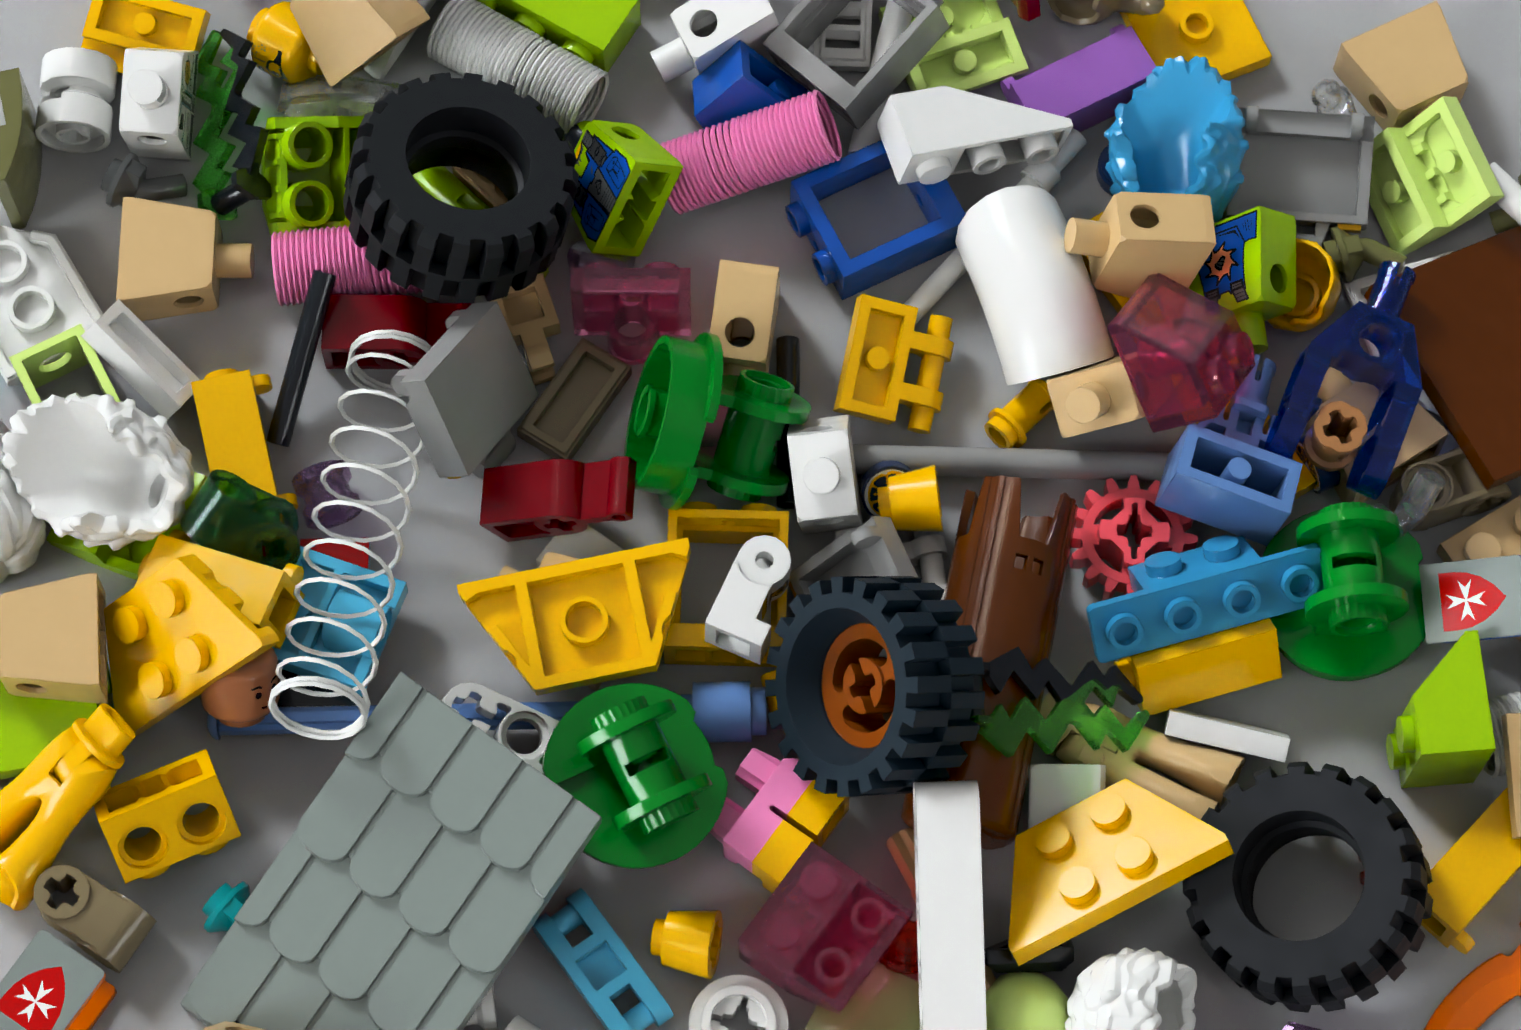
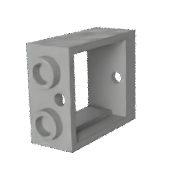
(855, 104)

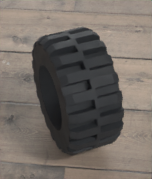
(469, 128)
(1366, 943)

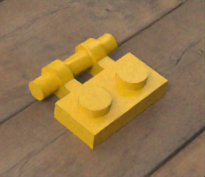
(877, 362)

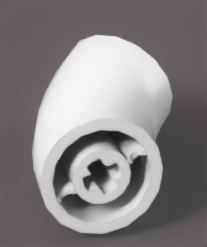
(1030, 287)

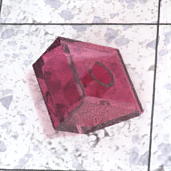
(1180, 352)

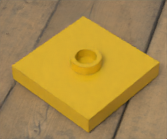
(1203, 28)

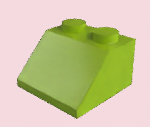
(1446, 724)

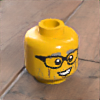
(280, 45)

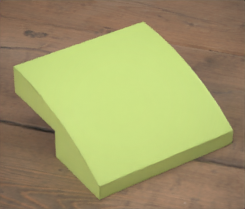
(972, 52)
(1429, 177)

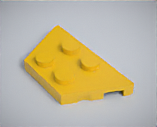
(583, 616)
(176, 640)
(1100, 863)

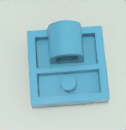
(343, 600)

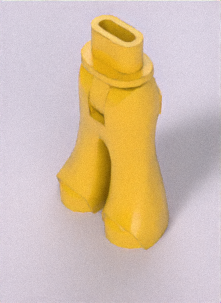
(53, 797)

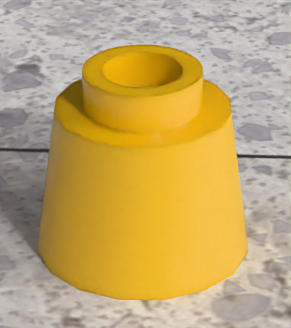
(912, 500)
(689, 941)

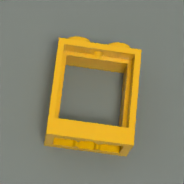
(707, 524)

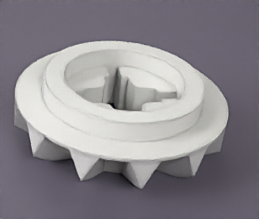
(725, 997)

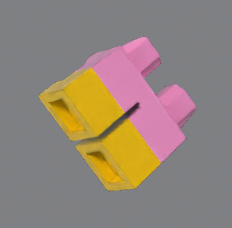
(778, 820)

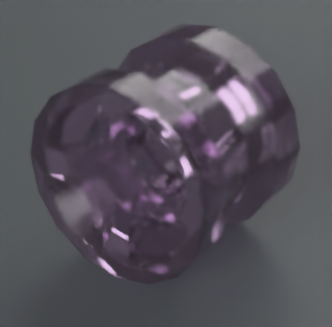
(309, 487)

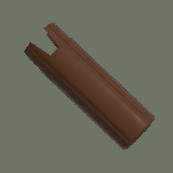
(1011, 593)

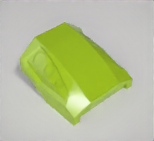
(307, 170)

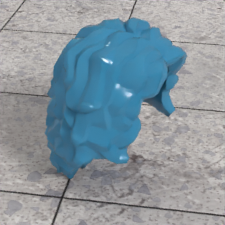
(1179, 135)

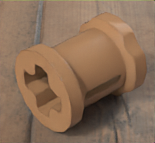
(1328, 452)

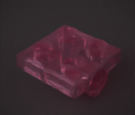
(614, 296)

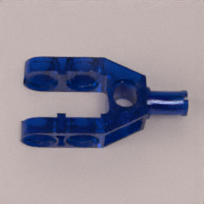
(1392, 373)

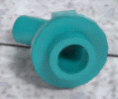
(224, 906)

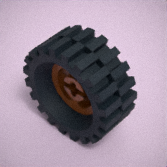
(837, 687)

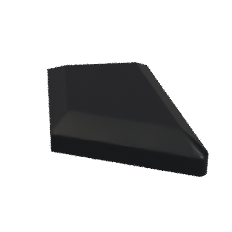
(1001, 960)

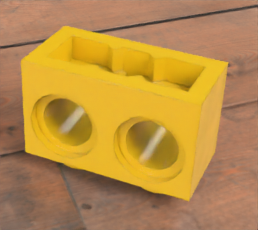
(160, 803)

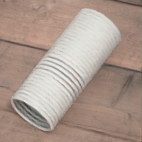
(486, 43)

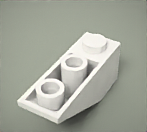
(959, 132)

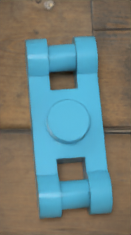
(601, 965)

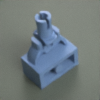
(1225, 474)

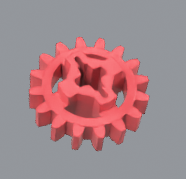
(1108, 540)

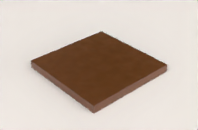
(1471, 349)

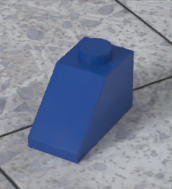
(738, 85)

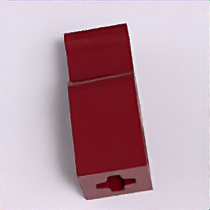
(358, 314)
(556, 496)

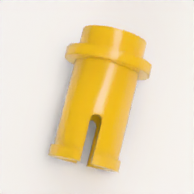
(1010, 424)

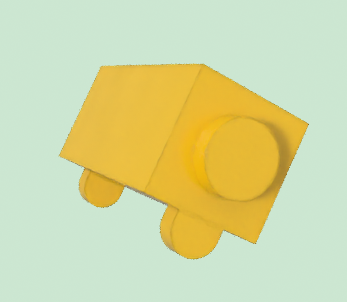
(234, 427)
(264, 589)
(1204, 666)
(1472, 875)

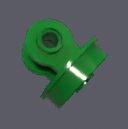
(670, 413)
(1370, 598)
(663, 767)

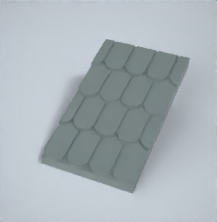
(398, 882)

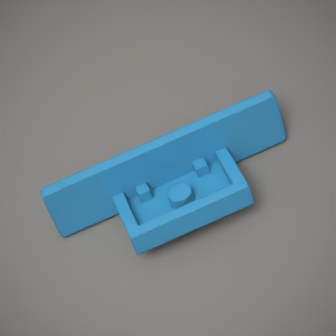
(1201, 594)

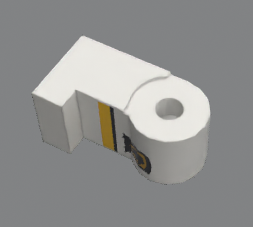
(754, 580)

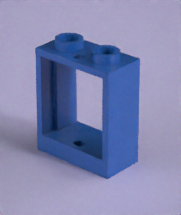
(887, 260)

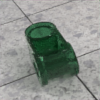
(241, 520)

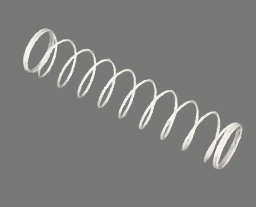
(340, 689)

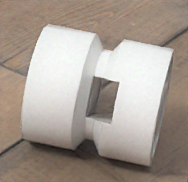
(76, 100)

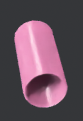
(757, 148)
(328, 251)

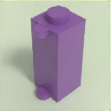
(1087, 82)

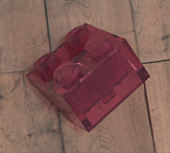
(822, 930)

